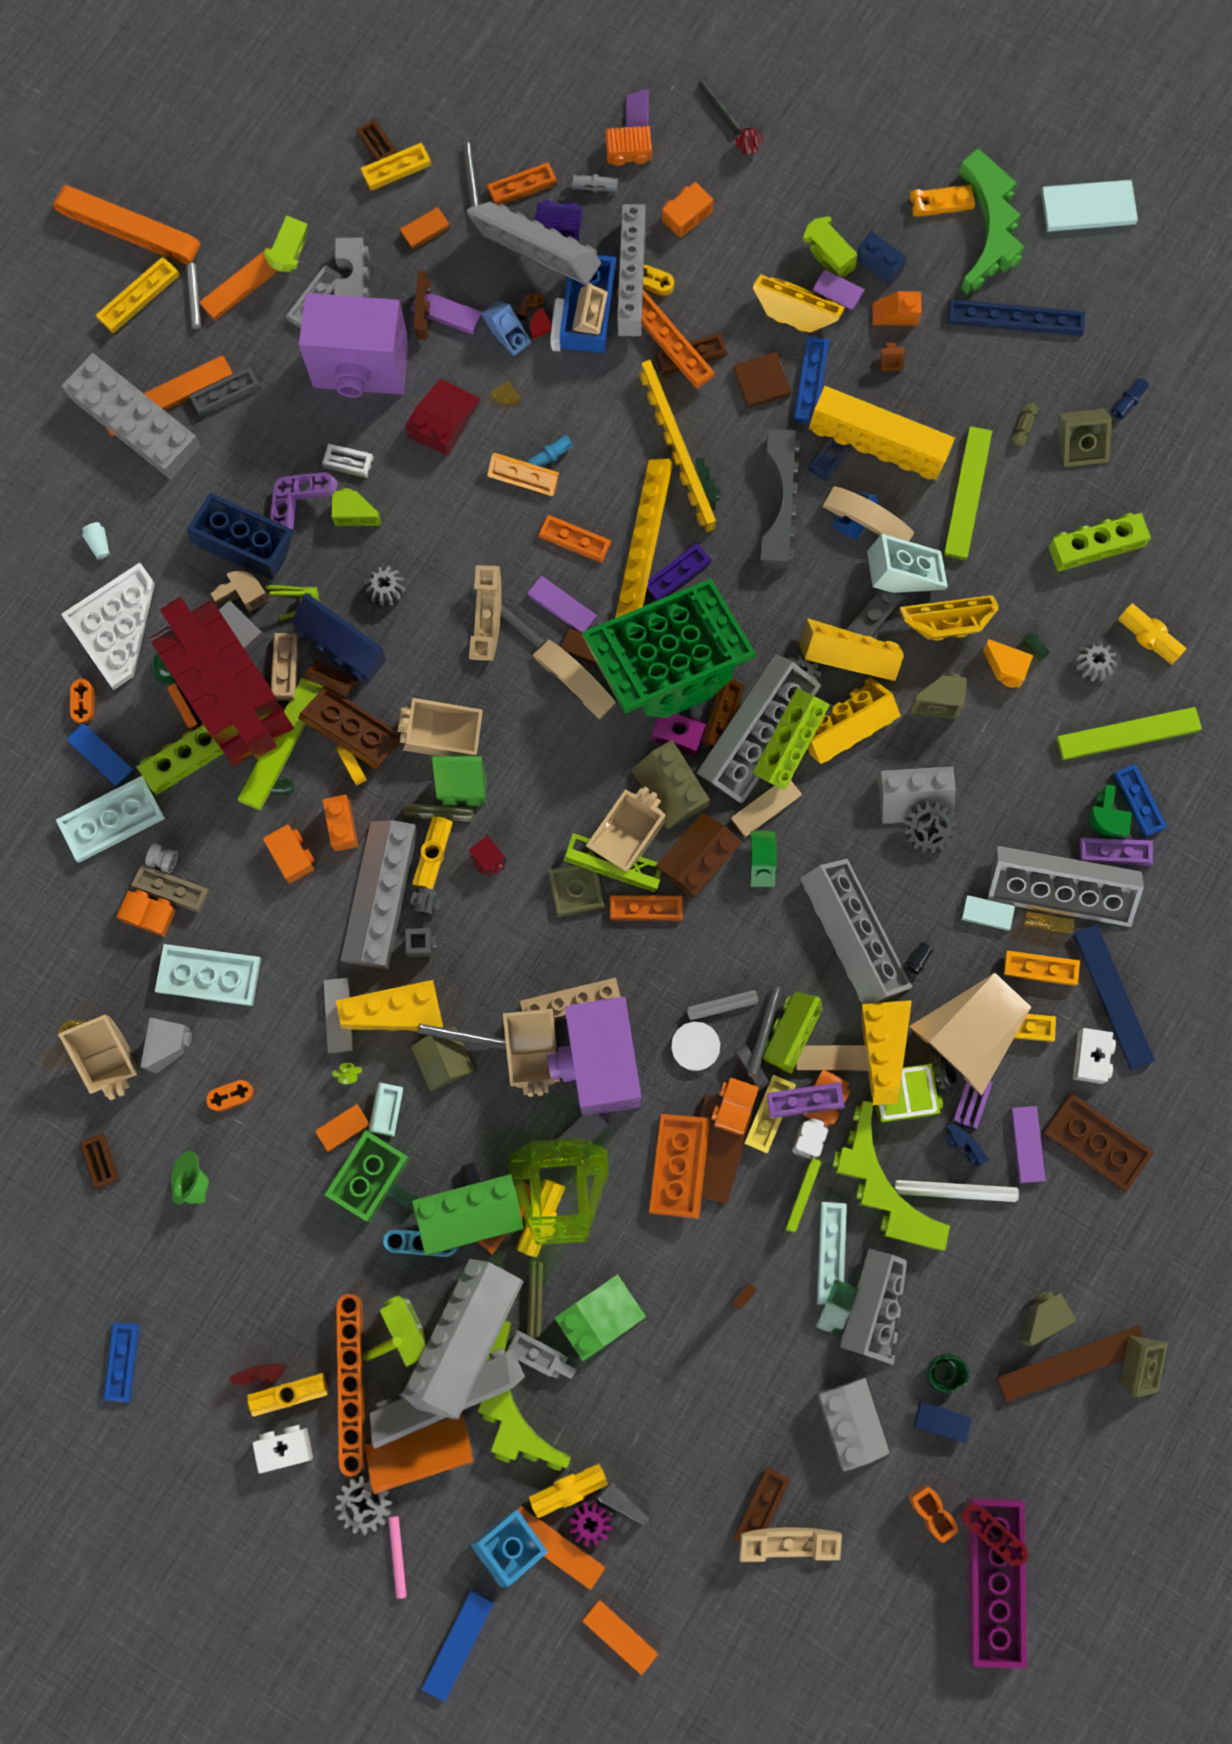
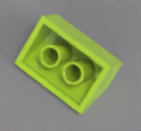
(792, 1031)

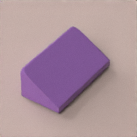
(637, 109)
(839, 290)

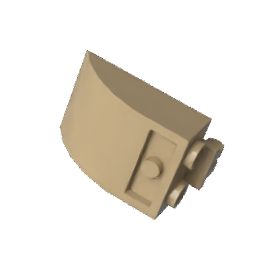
(439, 728)
(628, 828)
(528, 1040)
(101, 1056)

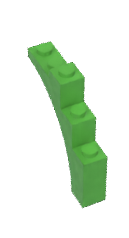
(994, 192)

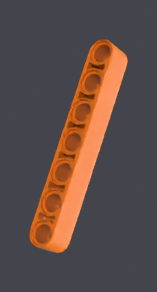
(126, 225)
(344, 1395)

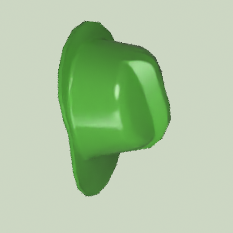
(188, 1181)

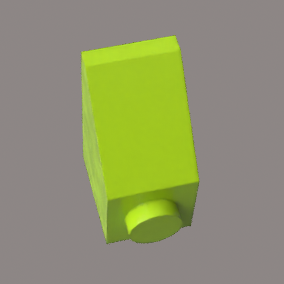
(353, 510)

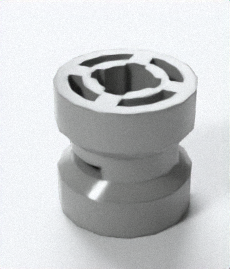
(162, 858)

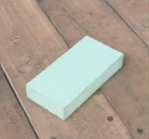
(988, 913)
(385, 1109)

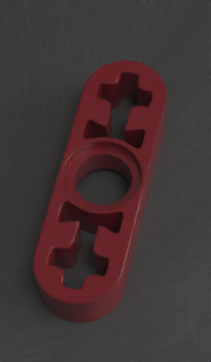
(1004, 1553)

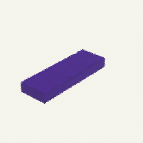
(677, 572)

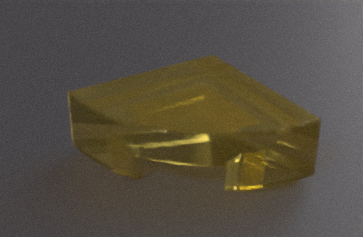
(505, 395)

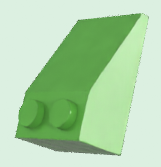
(460, 780)
(600, 1317)

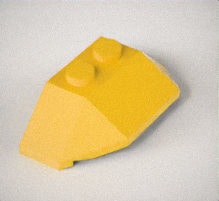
(796, 305)
(950, 617)

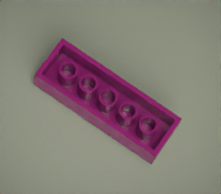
(996, 1589)

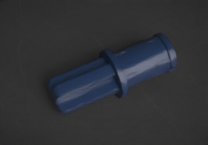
(1130, 398)

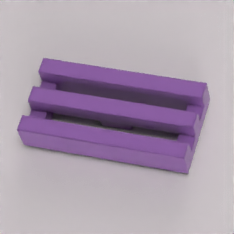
(965, 1121)

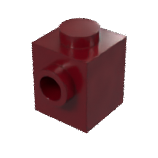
(487, 857)

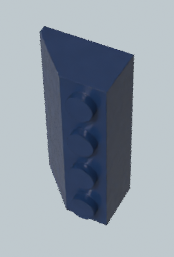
(240, 536)
(338, 639)

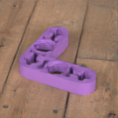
(290, 496)

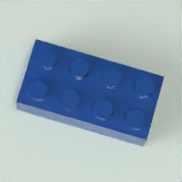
(604, 279)

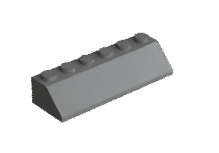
(535, 241)
(747, 735)
(1065, 886)
(379, 894)
(855, 932)
(462, 1339)
(400, 1417)

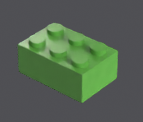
(367, 1176)

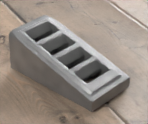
(618, 1500)

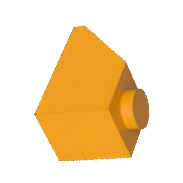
(1007, 663)

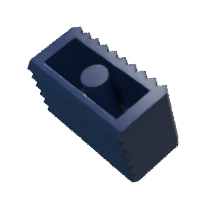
(881, 258)

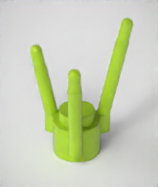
(292, 591)

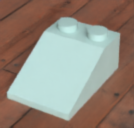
(905, 566)

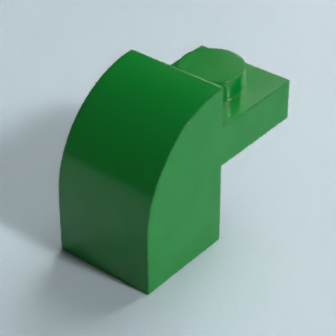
(1106, 820)
(763, 858)

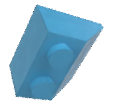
(508, 1548)

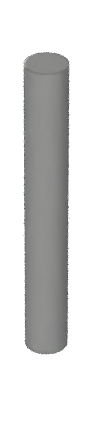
(193, 296)

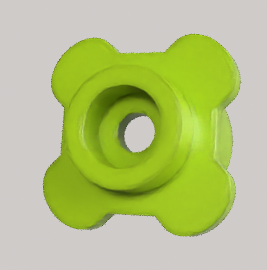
(347, 1073)

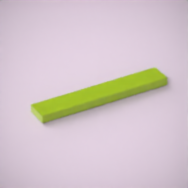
(968, 493)
(1128, 733)
(270, 765)

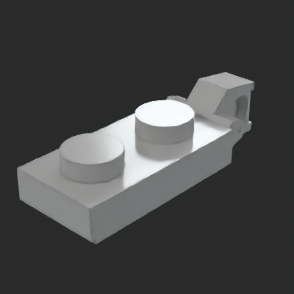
(540, 1356)

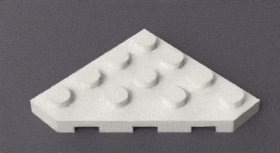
(113, 623)

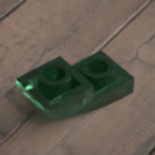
(711, 491)
(837, 1307)

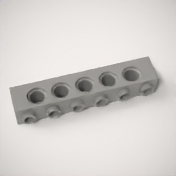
(631, 270)

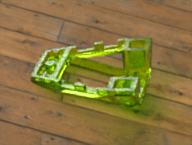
(554, 1153)

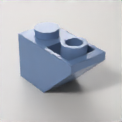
(506, 327)

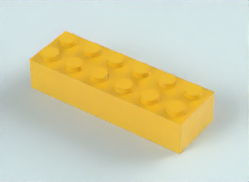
(881, 433)

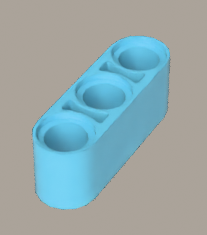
(408, 1244)

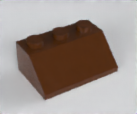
(698, 854)

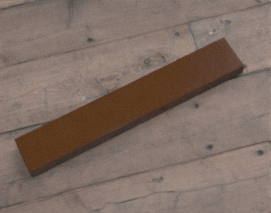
(1066, 1365)

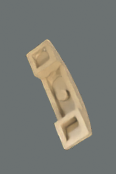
(866, 513)
(487, 613)
(575, 678)
(790, 1542)

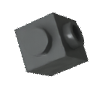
(420, 943)

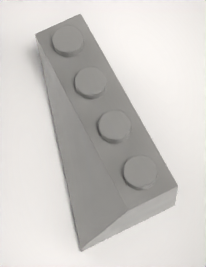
(876, 1307)

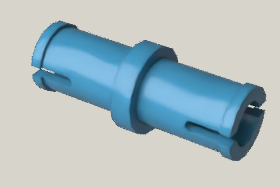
(551, 452)

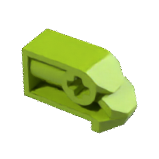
(287, 245)
(830, 247)

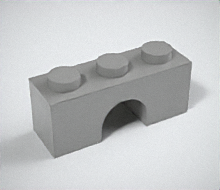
(351, 256)

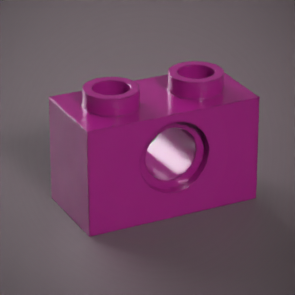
(687, 742)

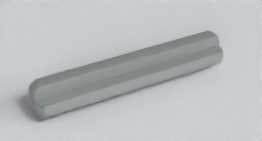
(722, 1005)

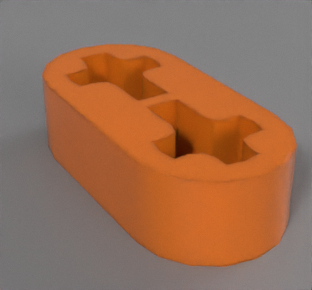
(76, 701)
(231, 1101)

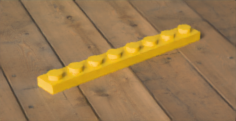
(680, 454)
(644, 536)

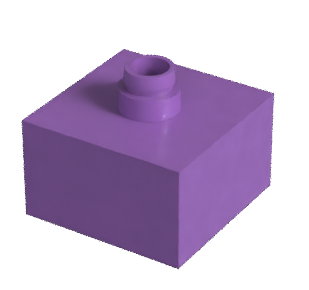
(354, 344)
(599, 1057)

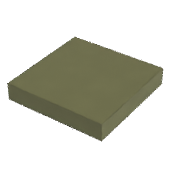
(575, 890)

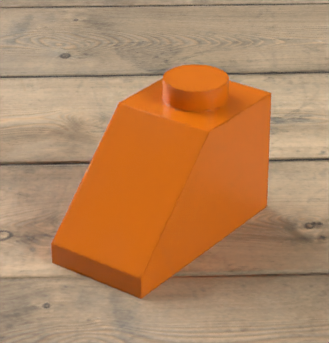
(897, 309)

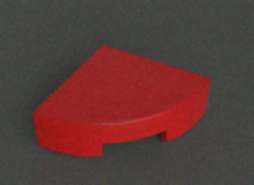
(540, 324)

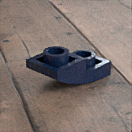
(957, 1137)
(942, 1422)

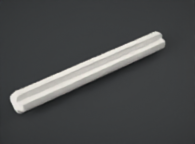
(951, 1190)

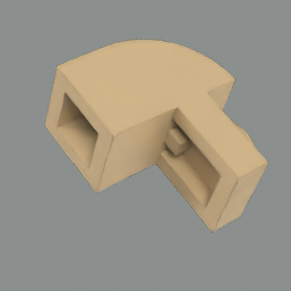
(242, 586)

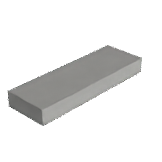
(322, 284)
(338, 1039)

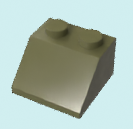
(1084, 437)
(942, 698)
(1045, 1317)

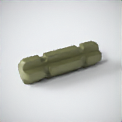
(1025, 424)

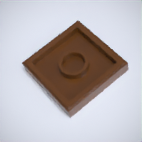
(762, 379)

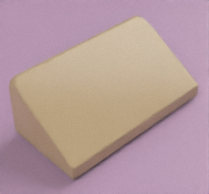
(590, 309)

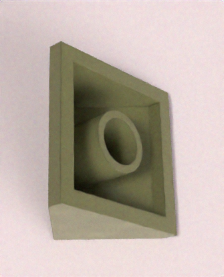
(442, 1060)
(1143, 1366)

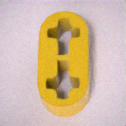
(653, 280)
(351, 765)

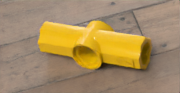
(1152, 634)
(436, 839)
(550, 1197)
(272, 1399)
(568, 1490)

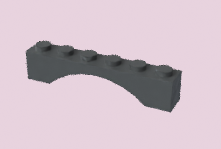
(780, 455)

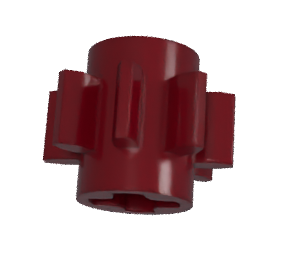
(749, 140)

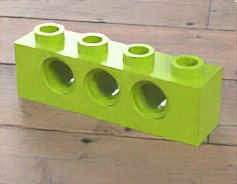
(1067, 557)
(791, 738)
(180, 767)

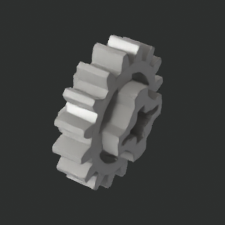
(359, 1515)

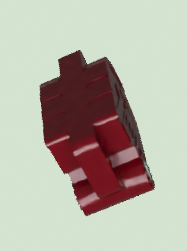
(220, 681)

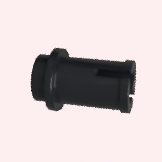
(919, 958)

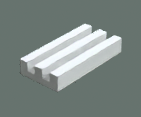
(556, 324)
(344, 468)

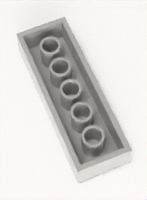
(131, 416)

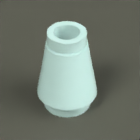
(96, 539)

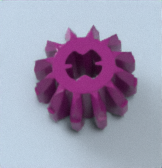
(585, 1531)

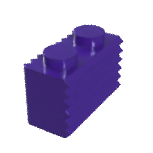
(563, 218)

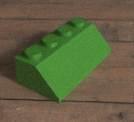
(468, 1215)

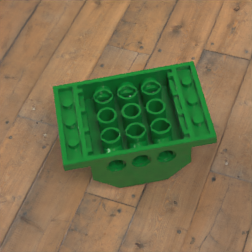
(670, 651)

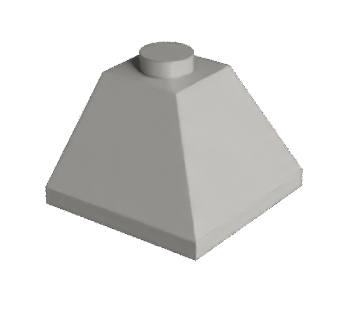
(164, 1044)

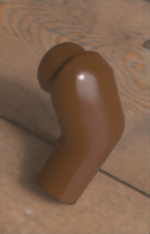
(529, 302)

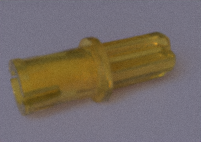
(1049, 922)

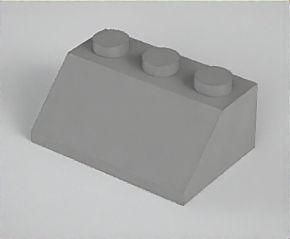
(904, 788)
(853, 1424)

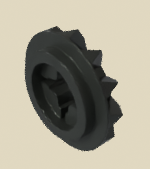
(945, 1074)

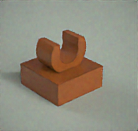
(892, 358)

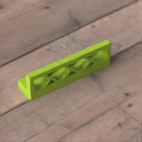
(607, 868)

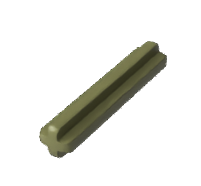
(447, 812)
(535, 1299)

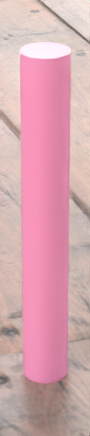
(397, 1557)

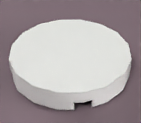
(695, 1046)

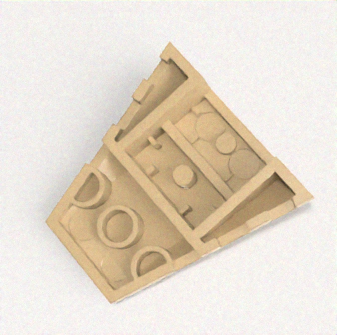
(975, 1029)

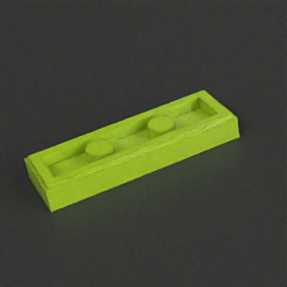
(802, 1196)

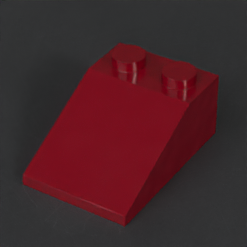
(441, 416)

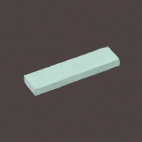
(831, 1247)

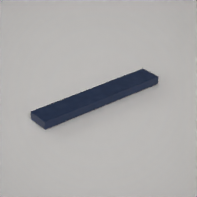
(1016, 317)
(1113, 997)

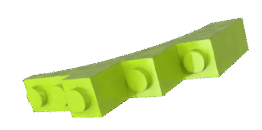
(902, 1220)
(514, 1431)

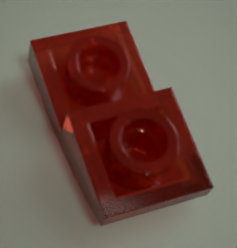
(265, 1372)

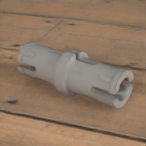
(595, 183)

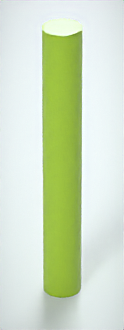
(382, 1348)

